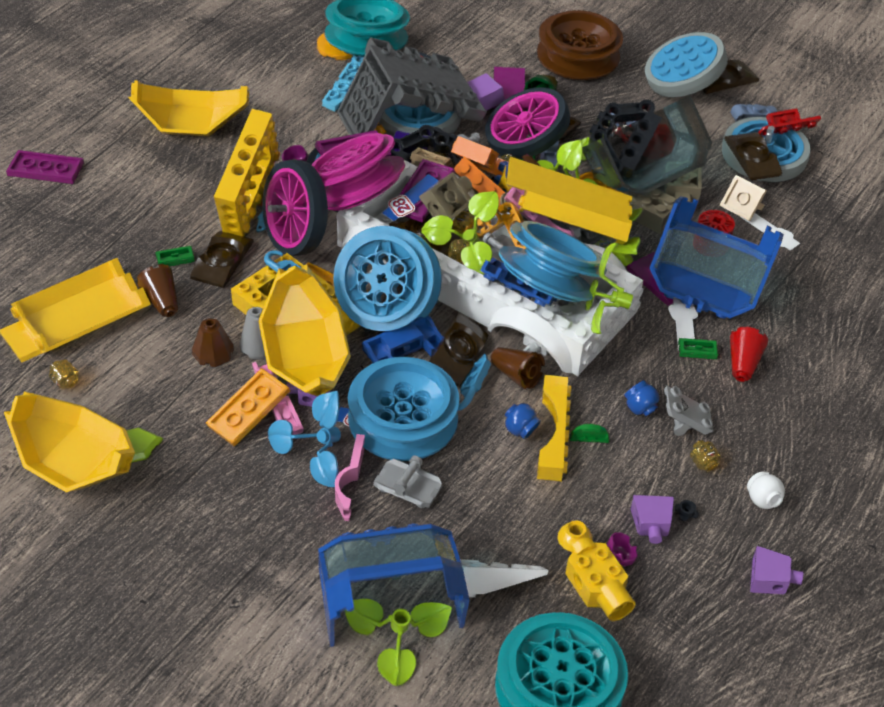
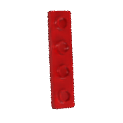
(788, 120)

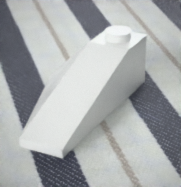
(485, 579)

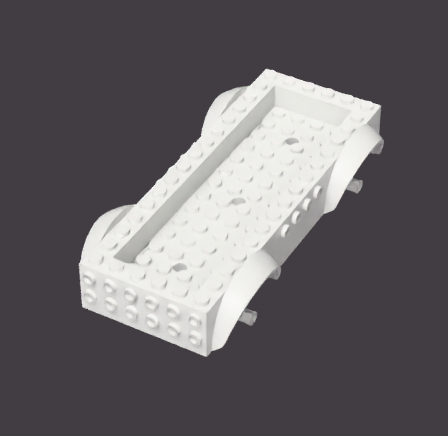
(556, 330)

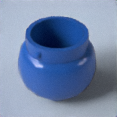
(642, 398)
(521, 420)

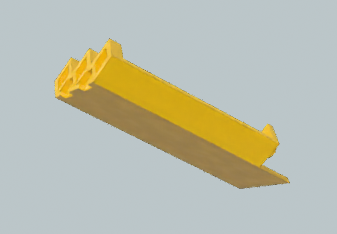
(571, 200)
(72, 309)

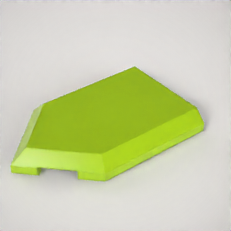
(143, 443)

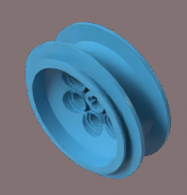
(551, 261)
(419, 280)
(403, 408)

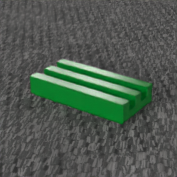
(175, 256)
(699, 350)

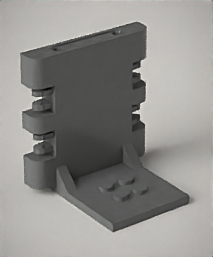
(406, 80)

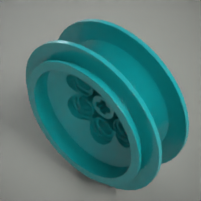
(358, 20)
(543, 639)

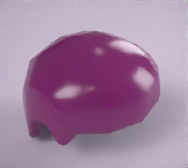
(295, 152)
(622, 550)

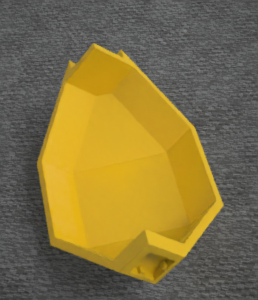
(188, 110)
(303, 332)
(67, 442)

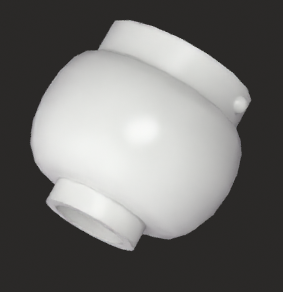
(766, 490)

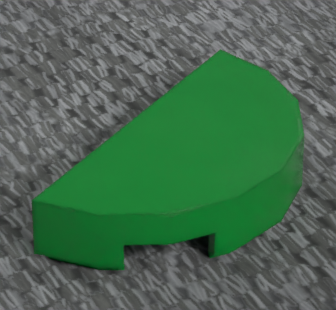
(590, 433)

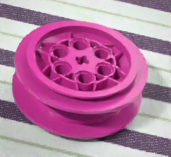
(358, 170)

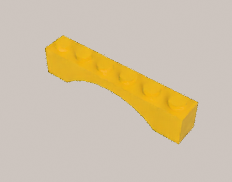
(551, 457)

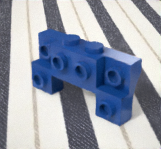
(496, 270)
(403, 341)

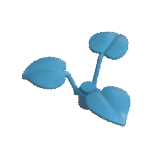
(326, 410)

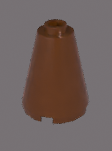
(160, 289)
(519, 365)

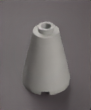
(251, 338)

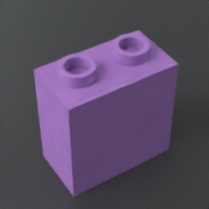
(487, 91)

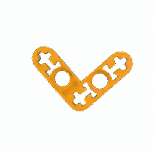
(505, 219)

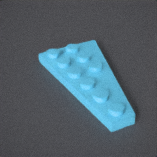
(335, 96)

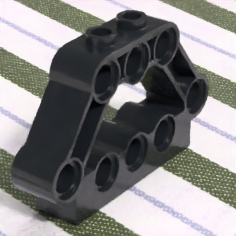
(626, 113)
(416, 140)

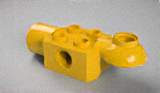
(595, 572)

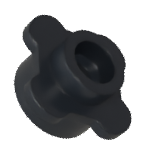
(683, 507)

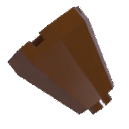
(212, 344)

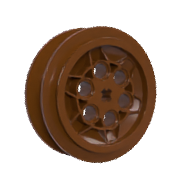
(579, 45)

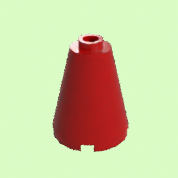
(746, 351)

